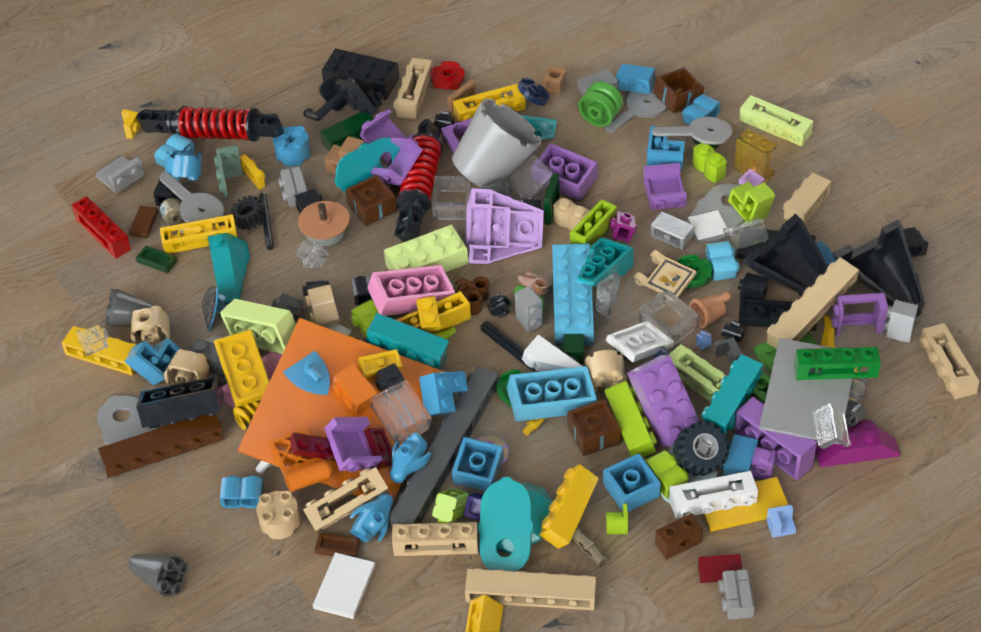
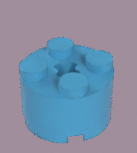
(292, 146)
(183, 164)

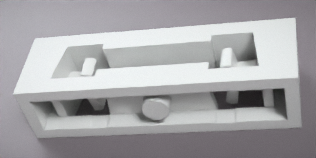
(713, 495)

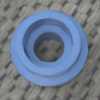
(703, 340)

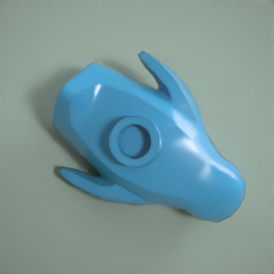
(408, 457)
(372, 518)

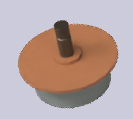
(324, 222)

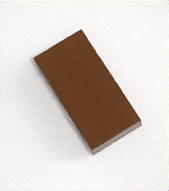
(143, 221)
(330, 544)

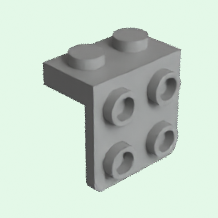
(121, 173)

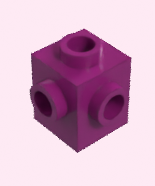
(623, 226)

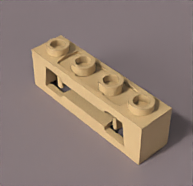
(405, 104)
(957, 384)
(348, 487)
(435, 538)

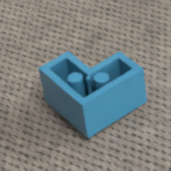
(664, 151)
(151, 361)
(439, 389)

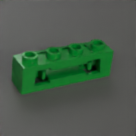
(837, 363)

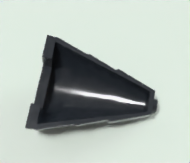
(789, 257)
(886, 266)

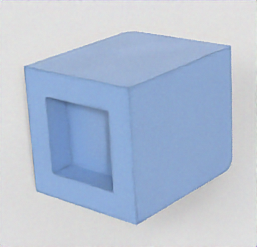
(781, 521)

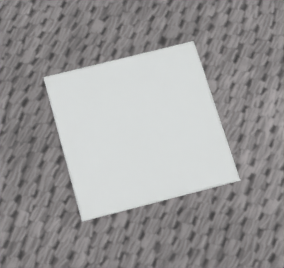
(708, 224)

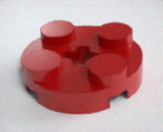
(442, 81)

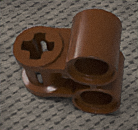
(474, 292)

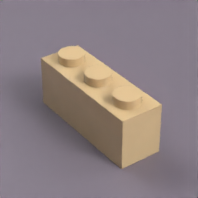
(807, 198)

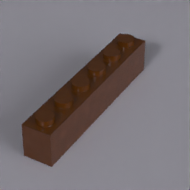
(160, 444)

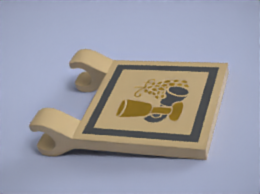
(667, 275)

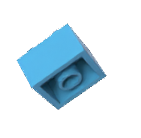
(477, 464)
(631, 483)

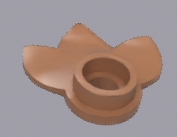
(538, 284)

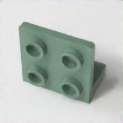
(229, 166)

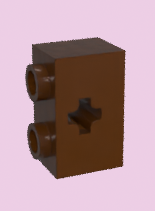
(679, 536)

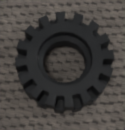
(251, 219)

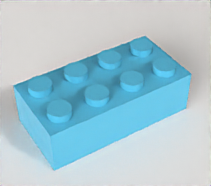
(549, 392)

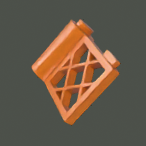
(304, 471)

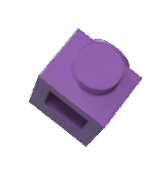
(763, 463)

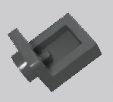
(288, 303)

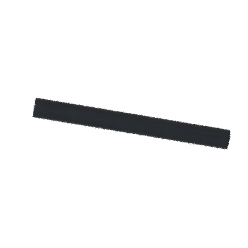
(266, 223)

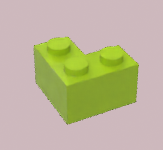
(752, 201)

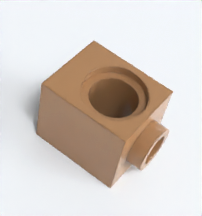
(554, 80)

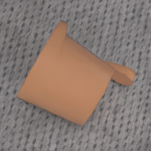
(710, 308)

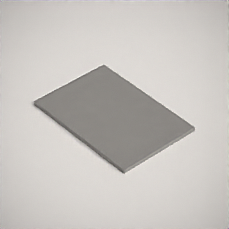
(792, 401)

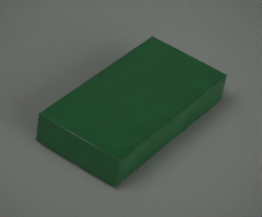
(156, 259)

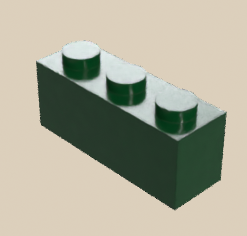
(340, 131)

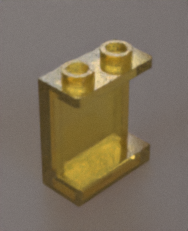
(754, 152)

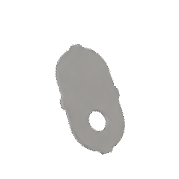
(712, 202)
(117, 431)

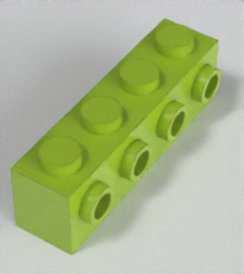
(630, 420)

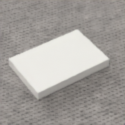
(639, 341)
(344, 585)

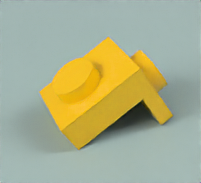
(131, 123)

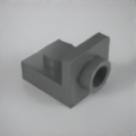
(729, 348)

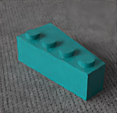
(408, 341)
(732, 394)

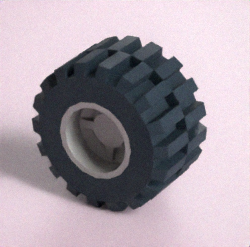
(701, 448)

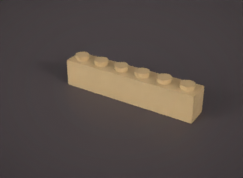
(814, 303)
(532, 588)

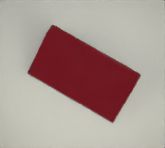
(379, 446)
(711, 567)

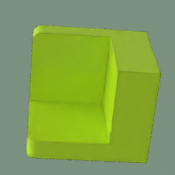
(617, 522)

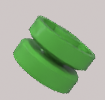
(600, 104)

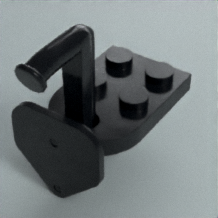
(338, 93)

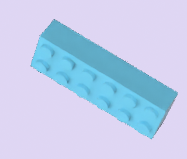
(571, 297)

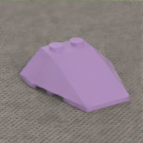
(500, 227)

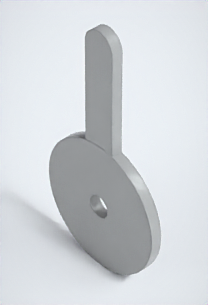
(637, 107)
(699, 130)
(193, 202)

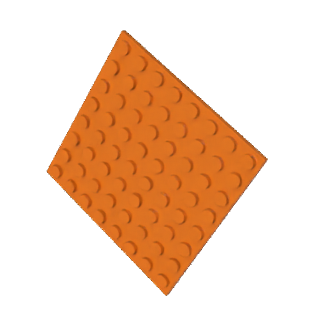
(289, 408)

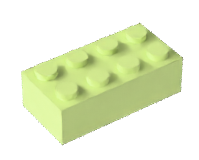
(432, 249)
(269, 324)

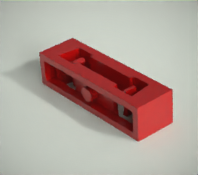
(101, 227)

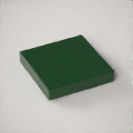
(551, 196)

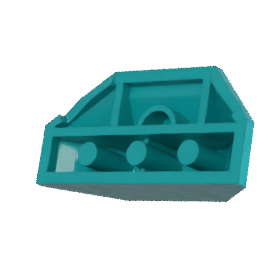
(540, 510)

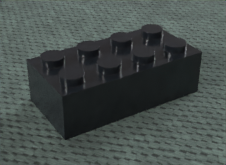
(366, 70)
(180, 402)

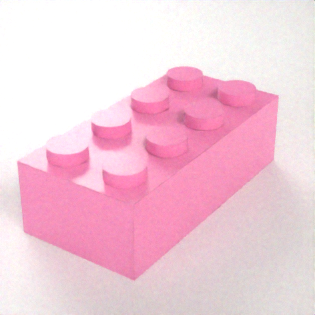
(397, 290)

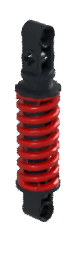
(212, 123)
(418, 184)

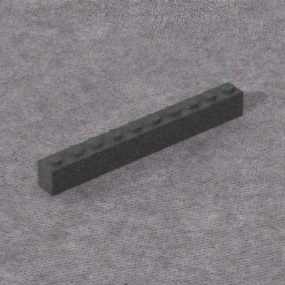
(427, 481)

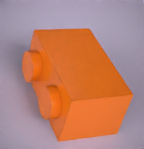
(353, 388)

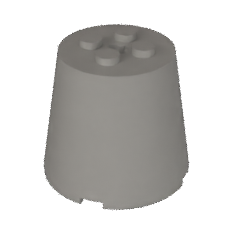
(494, 144)

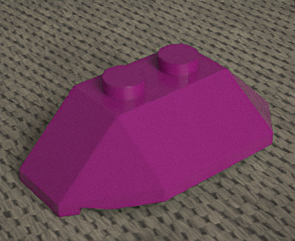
(866, 444)

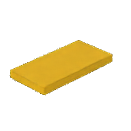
(242, 367)
(769, 496)

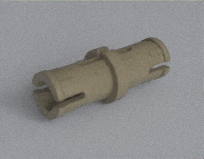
(589, 548)

